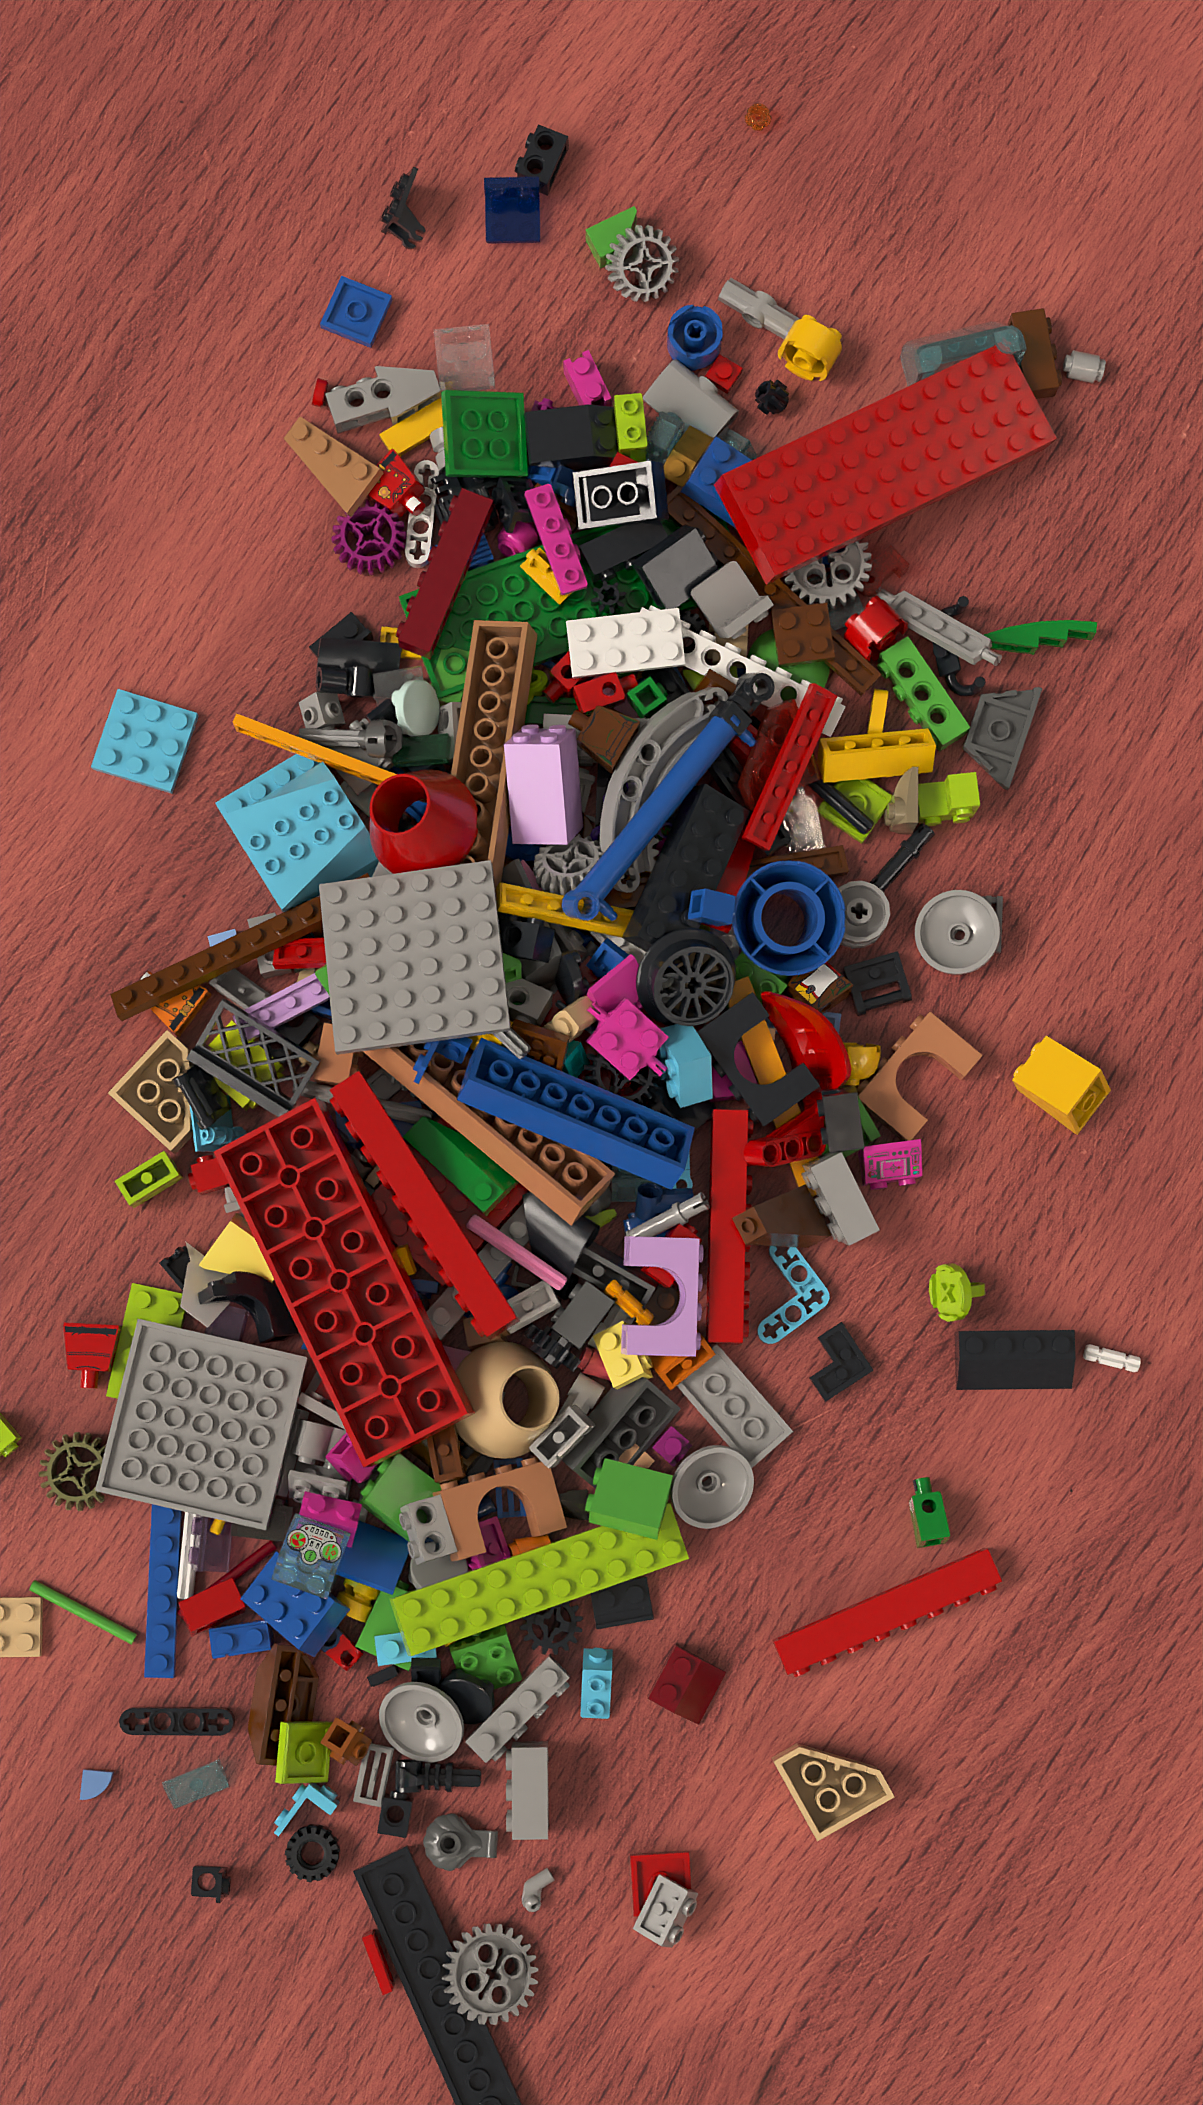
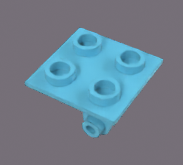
(217, 1134)

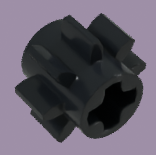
(772, 397)
(611, 605)

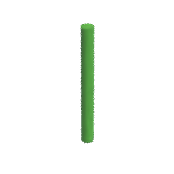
(83, 1612)

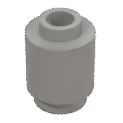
(1084, 366)

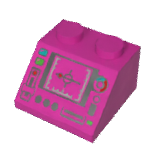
(891, 1163)

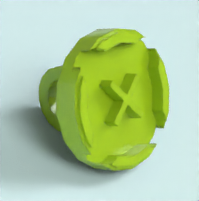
(953, 1292)

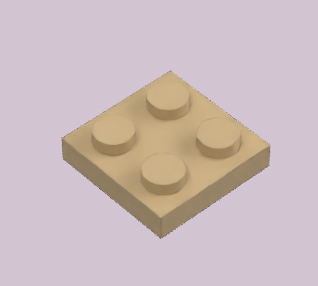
(21, 1626)

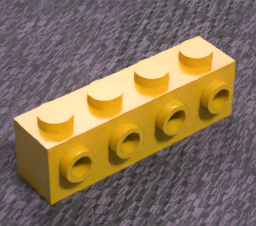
(875, 755)

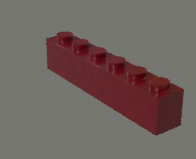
(445, 573)

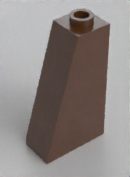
(784, 1221)

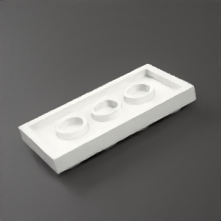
(625, 643)

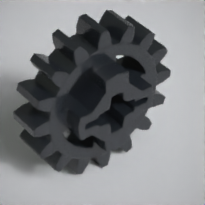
(552, 1347)
(546, 1640)

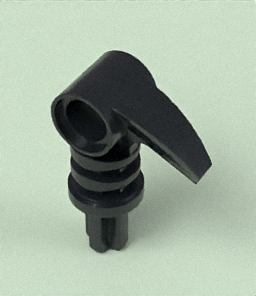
(411, 1776)

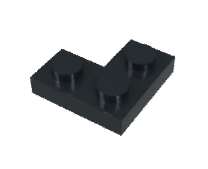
(847, 1363)

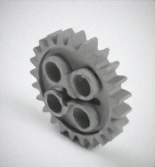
(851, 560)
(513, 1986)

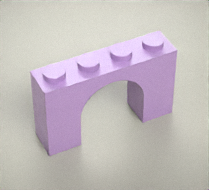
(679, 1333)

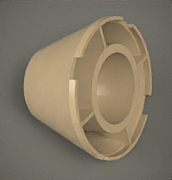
(483, 1380)

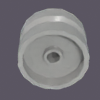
(874, 911)

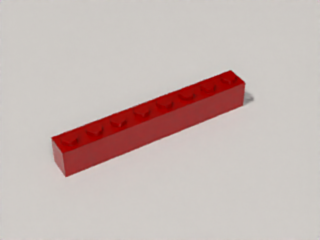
(887, 1611)

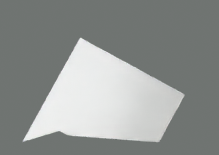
(196, 1281)

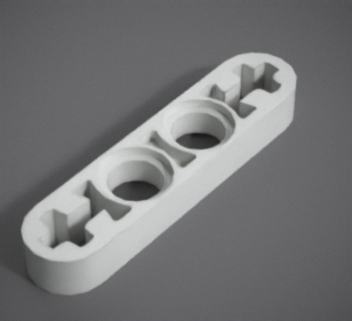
(427, 516)

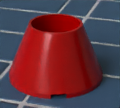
(442, 834)

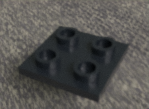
(398, 217)

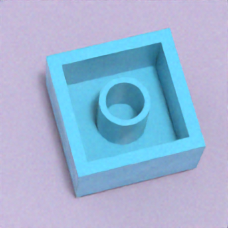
(688, 1065)

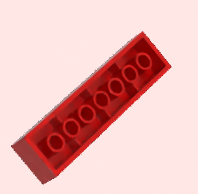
(726, 1247)

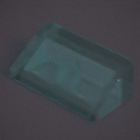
(195, 1784)

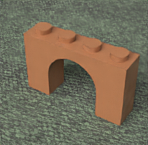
(929, 1039)
(532, 1485)

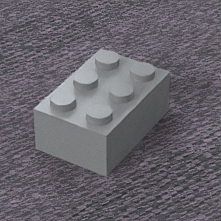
(839, 1198)
(528, 1790)

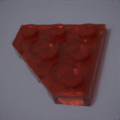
(764, 753)

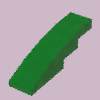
(1028, 636)

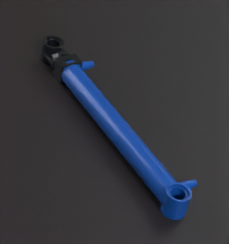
(726, 721)

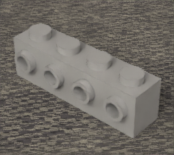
(524, 1702)

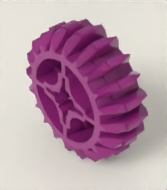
(386, 551)

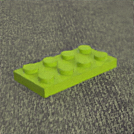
(149, 1305)

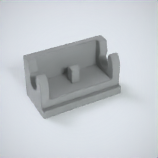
(239, 989)

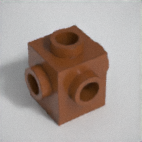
(346, 1742)

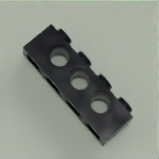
(534, 942)

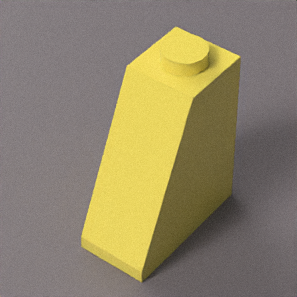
(236, 1251)

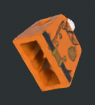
(181, 1009)

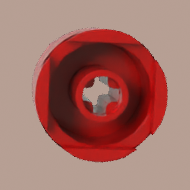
(874, 629)

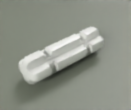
(1112, 1358)

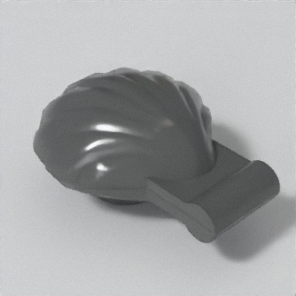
(453, 1842)

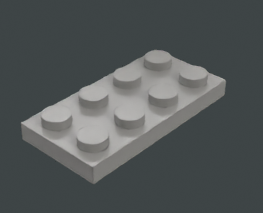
(734, 1407)

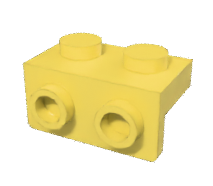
(620, 1367)

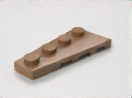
(337, 467)

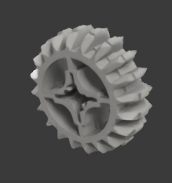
(640, 251)
(564, 866)

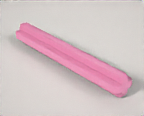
(516, 1252)

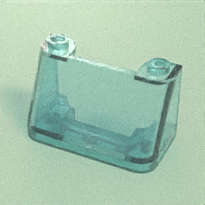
(926, 354)

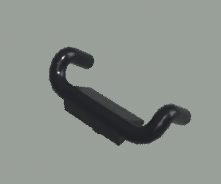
(949, 663)

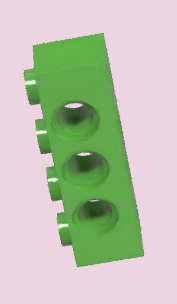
(906, 655)

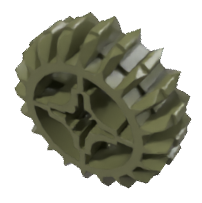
(72, 1459)

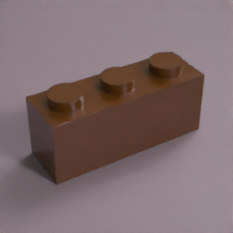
(1039, 358)

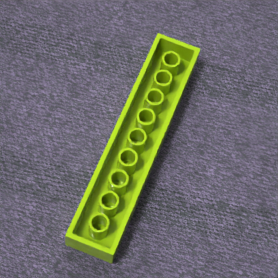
(531, 1583)

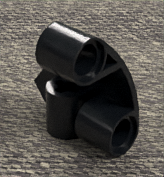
(556, 1240)

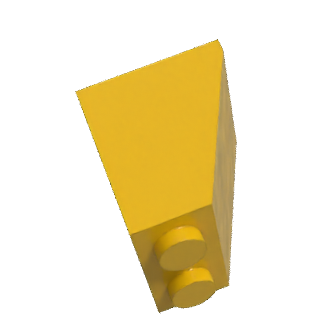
(1062, 1084)

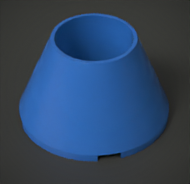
(822, 913)

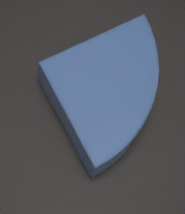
(94, 1782)

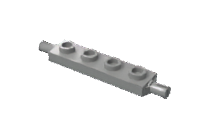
(941, 628)

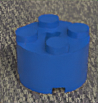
(695, 322)

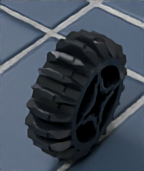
(616, 1083)

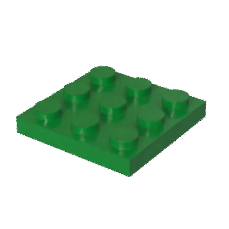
(484, 434)

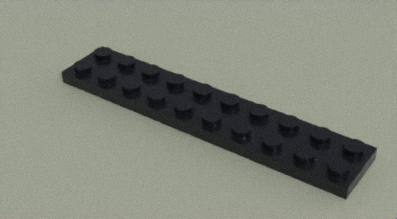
(418, 1951)

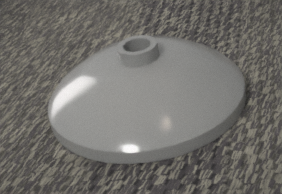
(946, 916)
(721, 1495)
(420, 1733)

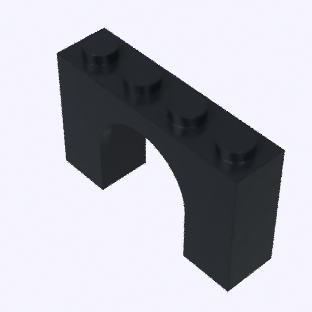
(765, 1100)

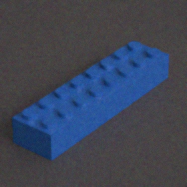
(576, 1114)

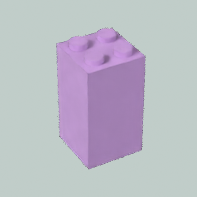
(543, 785)

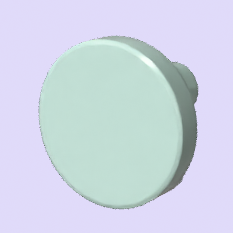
(416, 708)

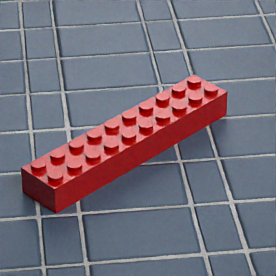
(424, 1205)

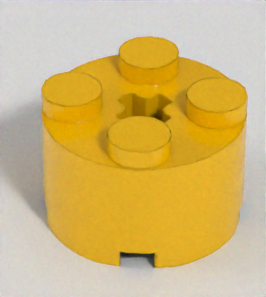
(810, 348)

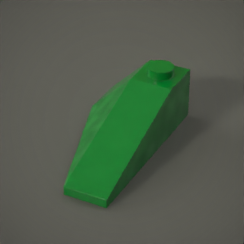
(461, 1163)

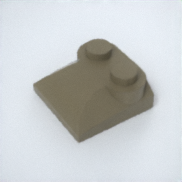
(903, 810)

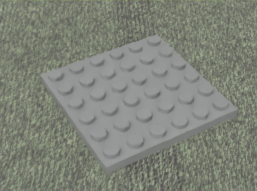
(414, 957)
(202, 1424)

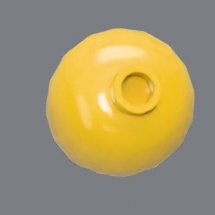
(863, 1061)

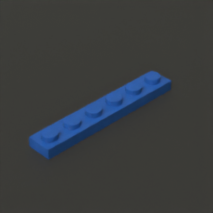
(162, 1592)

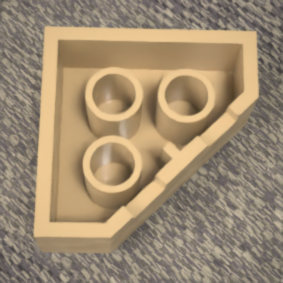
(152, 1096)
(830, 1787)

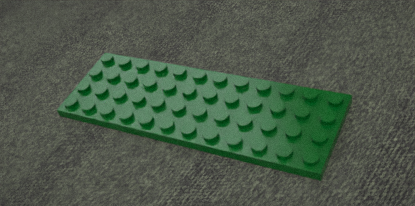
(509, 594)

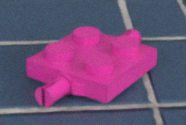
(627, 1038)

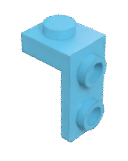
(596, 1683)
(321, 1796)

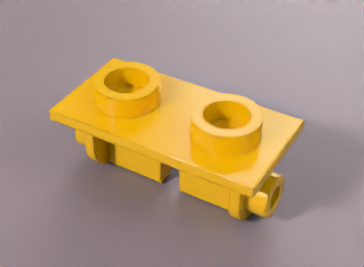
(539, 569)

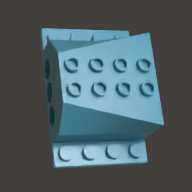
(299, 830)

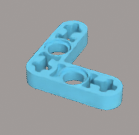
(801, 1288)

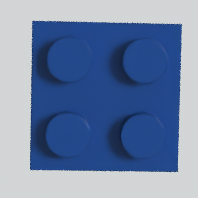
(356, 311)

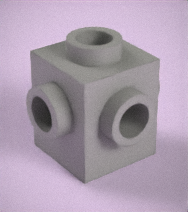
(322, 711)

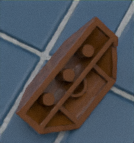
(281, 1693)

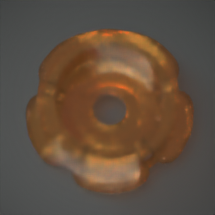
(758, 110)

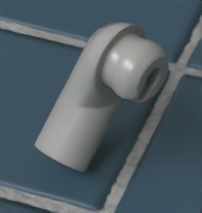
(532, 1889)

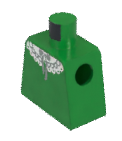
(928, 1528)

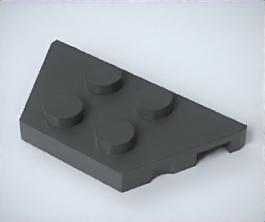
(1001, 731)

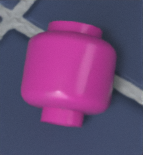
(522, 539)

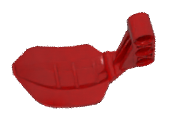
(816, 1043)

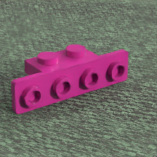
(556, 539)

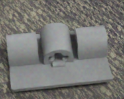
(690, 398)

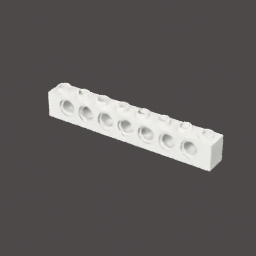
(730, 655)

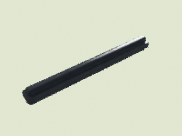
(836, 799)

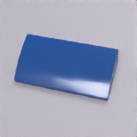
(375, 1558)

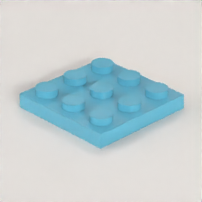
(144, 741)

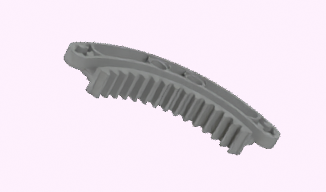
(666, 740)

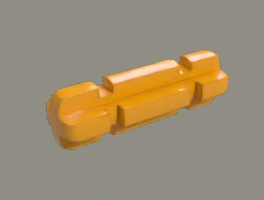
(628, 1303)

